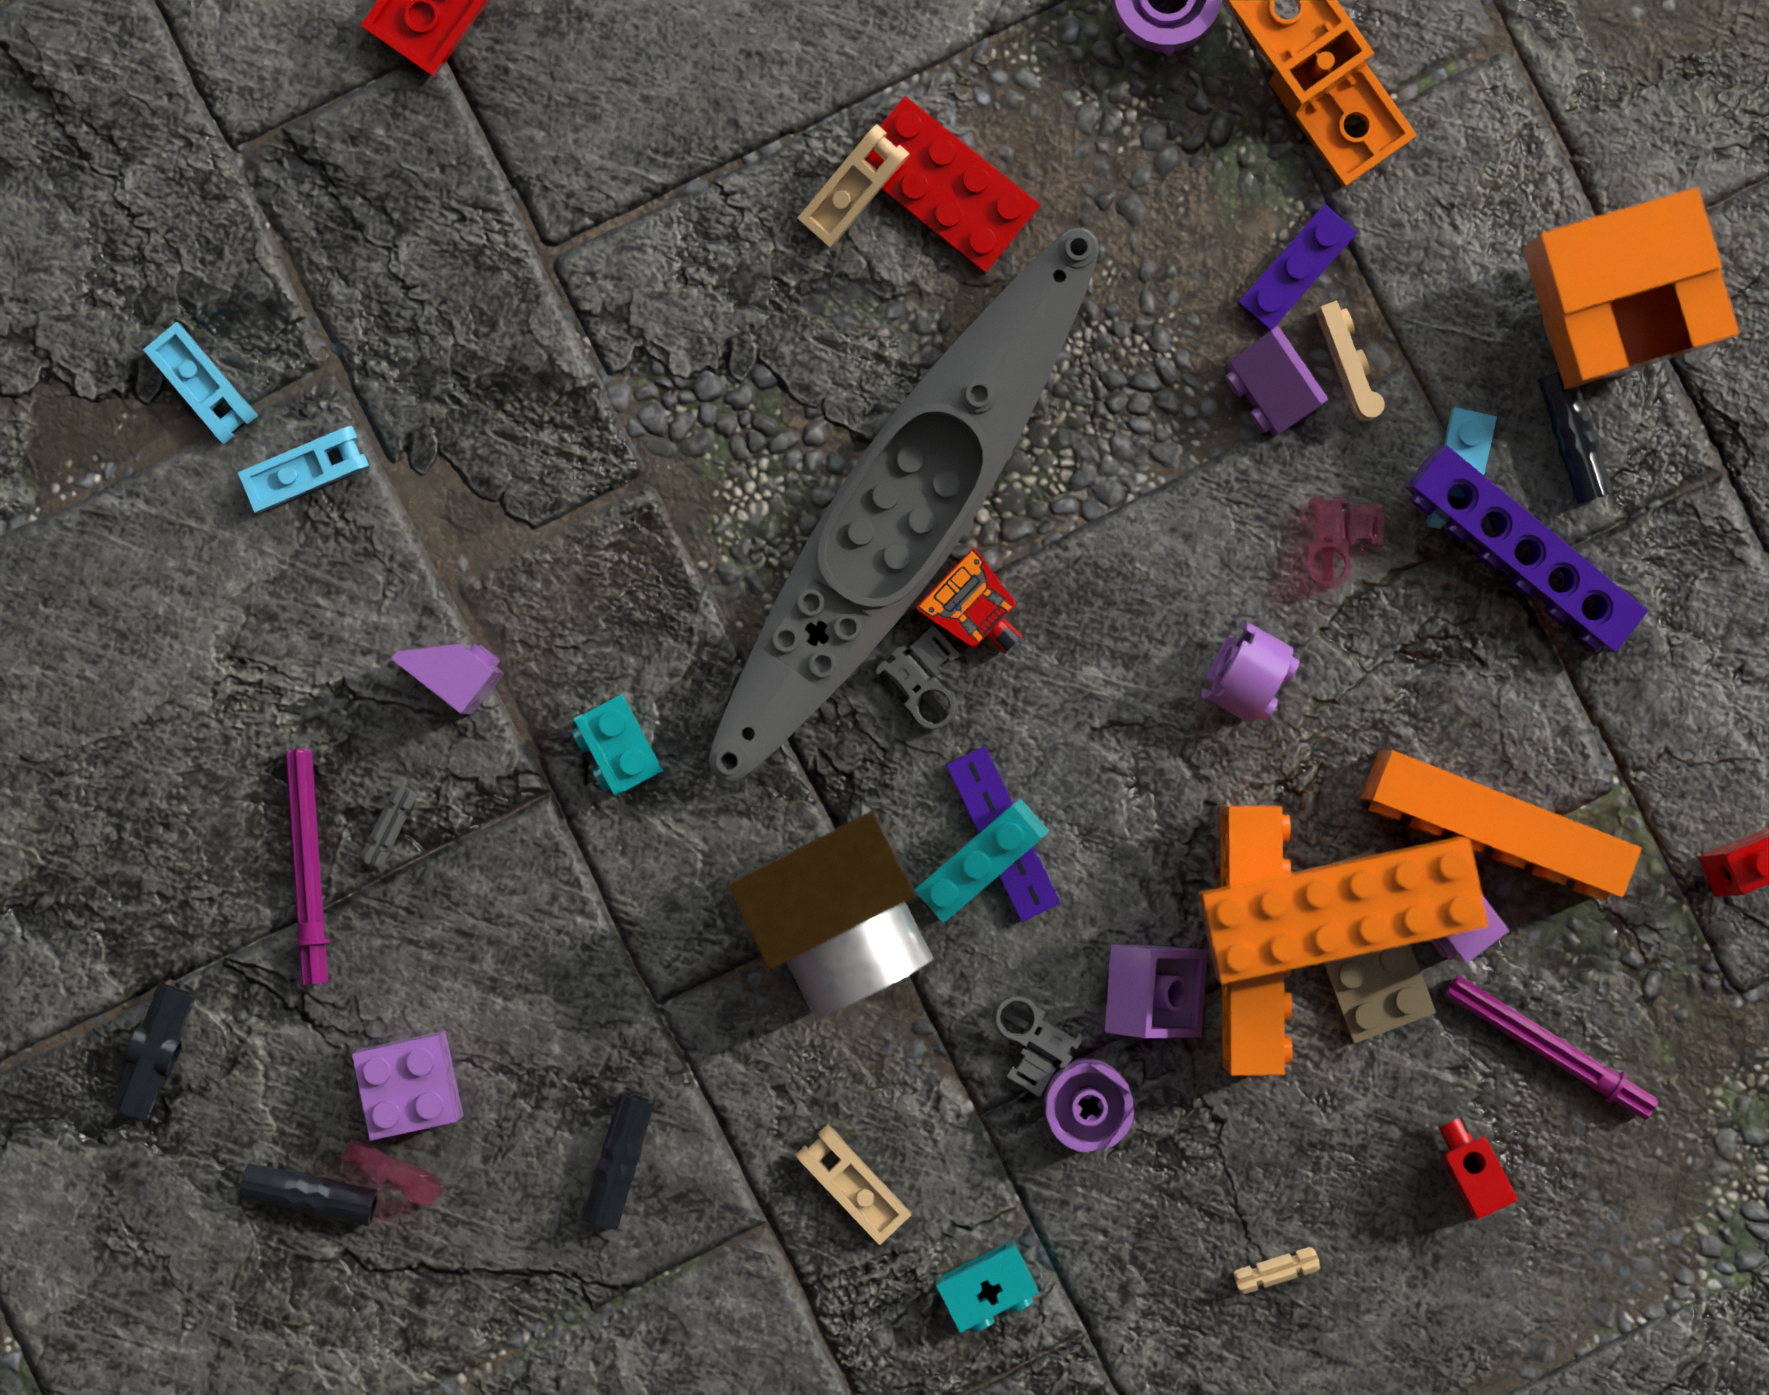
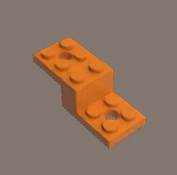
(1324, 80)

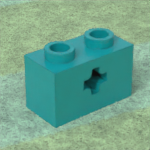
(999, 1266)

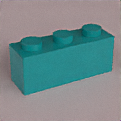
(982, 860)

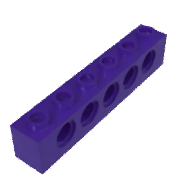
(1616, 610)

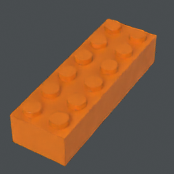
(1501, 823)
(1343, 909)
(1255, 1006)

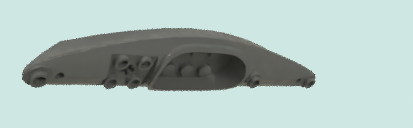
(904, 505)

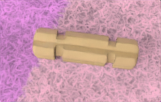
(1276, 1270)

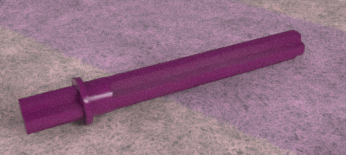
(306, 867)
(1599, 1077)

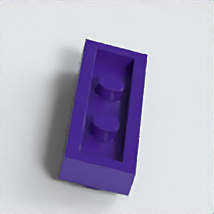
(1297, 268)

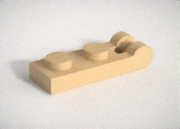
(852, 187)
(1349, 363)
(854, 1186)

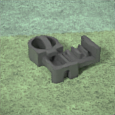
(917, 669)
(1041, 1048)

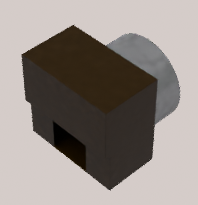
(835, 915)

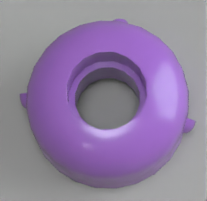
(1165, 31)

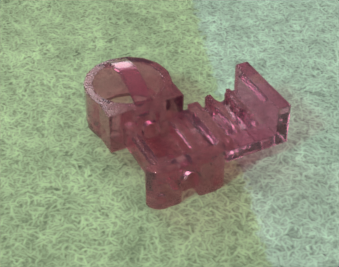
(1341, 526)
(413, 1181)

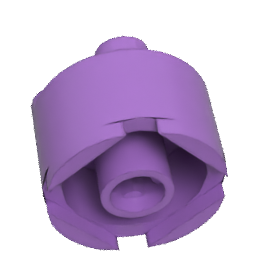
(1250, 673)
(1091, 1130)

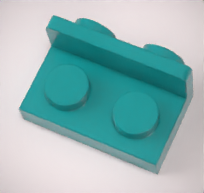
(616, 745)

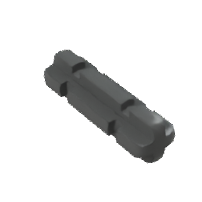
(388, 826)

